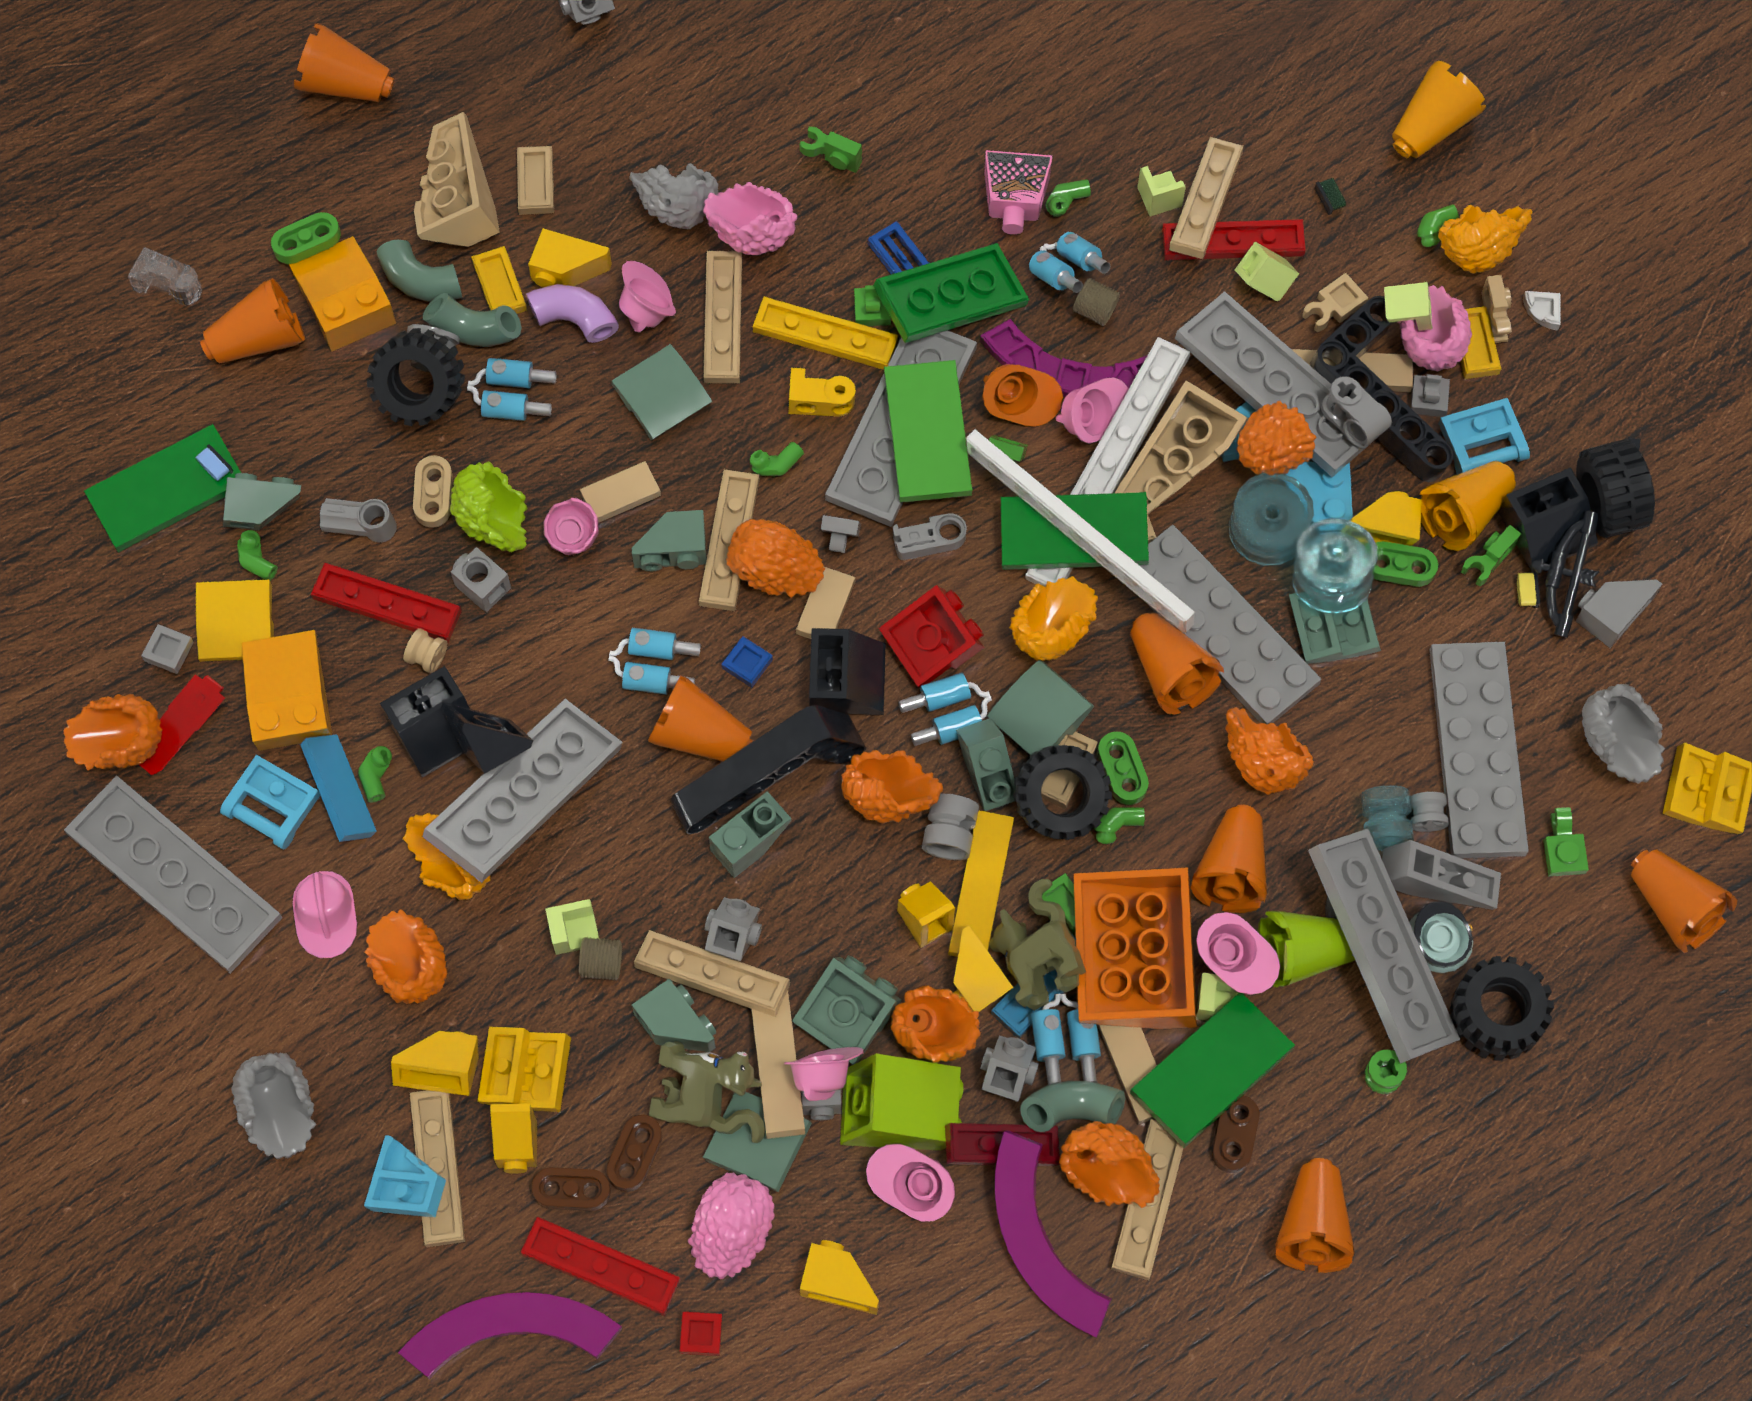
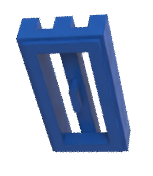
(904, 239)

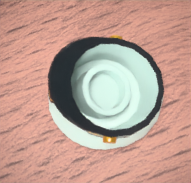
(1443, 936)

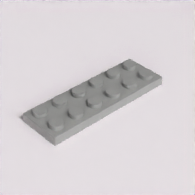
(1265, 372)
(868, 471)
(1255, 658)
(1478, 750)
(522, 792)
(173, 874)
(1384, 945)

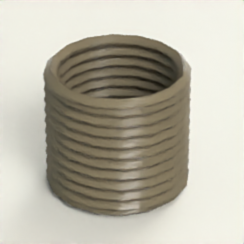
(1096, 301)
(600, 958)

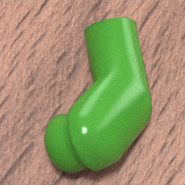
(1063, 195)

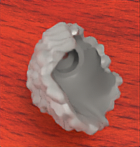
(675, 199)
(1624, 732)
(274, 1104)

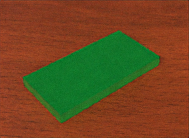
(951, 292)
(159, 490)
(1035, 543)
(1212, 1069)

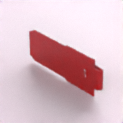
(183, 718)

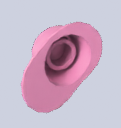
(644, 296)
(1091, 408)
(324, 914)
(1237, 953)
(823, 1072)
(910, 1182)

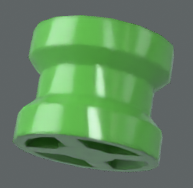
(1381, 1079)

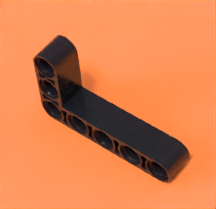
(1346, 358)
(765, 761)

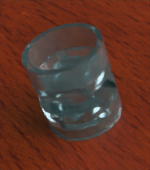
(1387, 813)

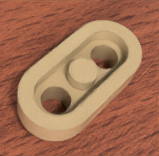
(430, 493)

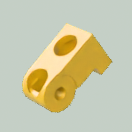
(820, 396)

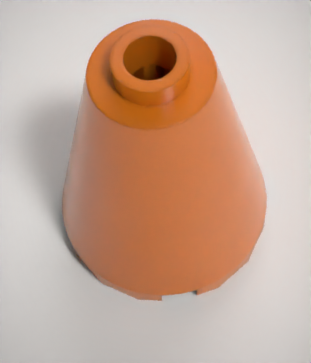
(341, 69)
(254, 326)
(1174, 663)
(698, 724)
(1234, 863)
(1681, 898)
(1316, 1221)

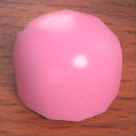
(571, 526)

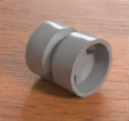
(949, 833)

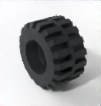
(396, 396)
(1617, 487)
(1094, 798)
(1515, 982)

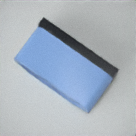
(213, 463)

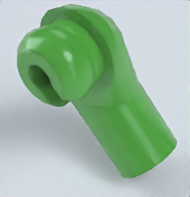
(1432, 222)
(776, 465)
(251, 556)
(372, 770)
(1116, 819)

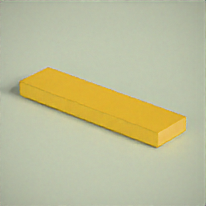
(825, 333)
(982, 878)

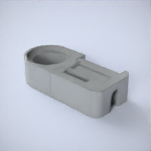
(926, 538)

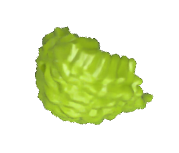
(489, 507)

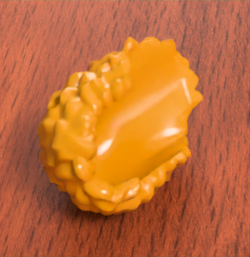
(1482, 239)
(1053, 618)
(436, 867)

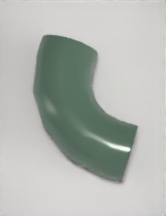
(414, 277)
(473, 326)
(1072, 1101)

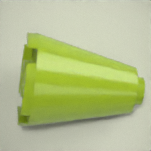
(1304, 944)

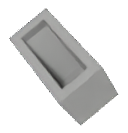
(1615, 607)

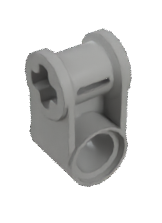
(1356, 416)

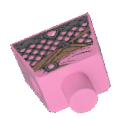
(1016, 187)

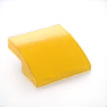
(231, 615)
(1709, 789)
(524, 1068)

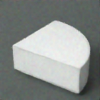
(1543, 308)

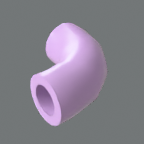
(573, 305)

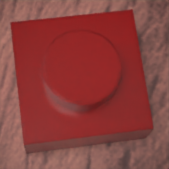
(701, 1333)

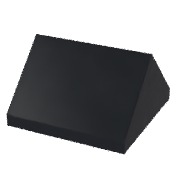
(485, 737)

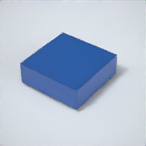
(747, 662)

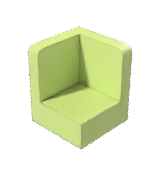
(1160, 191)
(1266, 271)
(1409, 303)
(570, 925)
(1212, 996)

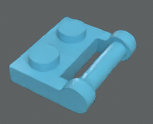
(1480, 427)
(276, 791)

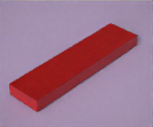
(1235, 238)
(385, 602)
(600, 1266)

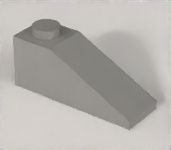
(1440, 876)

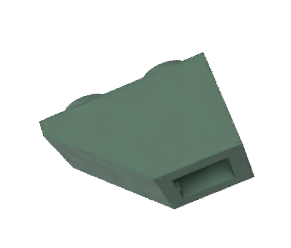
(255, 502)
(673, 541)
(988, 763)
(749, 834)
(668, 1017)

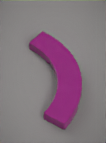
(1011, 346)
(1029, 1243)
(506, 1316)

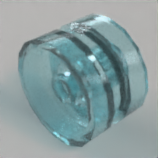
(1270, 518)
(1334, 565)

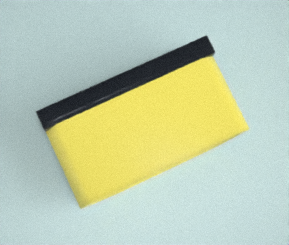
(1528, 589)

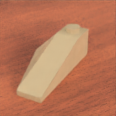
(455, 194)
(1182, 445)

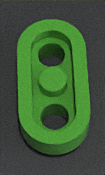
(305, 237)
(1400, 561)
(1124, 769)

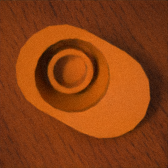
(1022, 395)

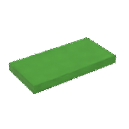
(927, 431)

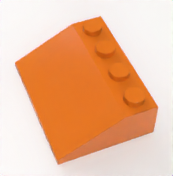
(1135, 948)

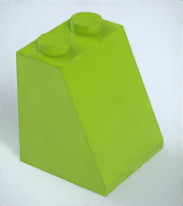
(899, 1102)

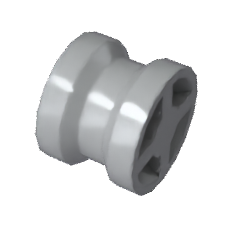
(1429, 811)

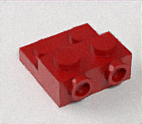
(932, 635)

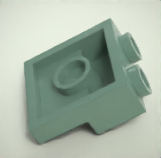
(847, 1006)

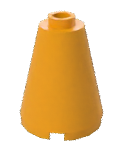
(1436, 110)
(1465, 503)

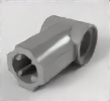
(355, 518)

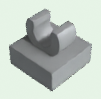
(1430, 395)
(840, 530)
(167, 649)

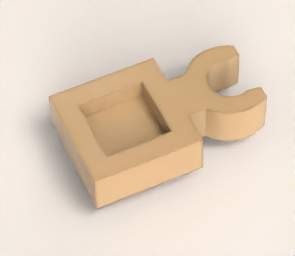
(1337, 300)
(1497, 301)

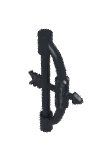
(1556, 569)

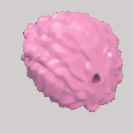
(751, 218)
(1447, 340)
(731, 1225)

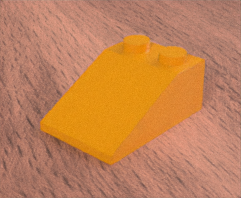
(343, 294)
(285, 690)

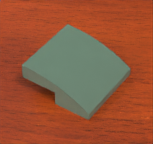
(661, 391)
(1334, 635)
(1040, 709)
(760, 1161)

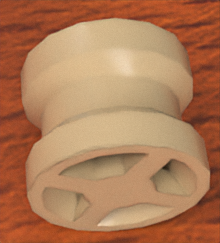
(425, 650)

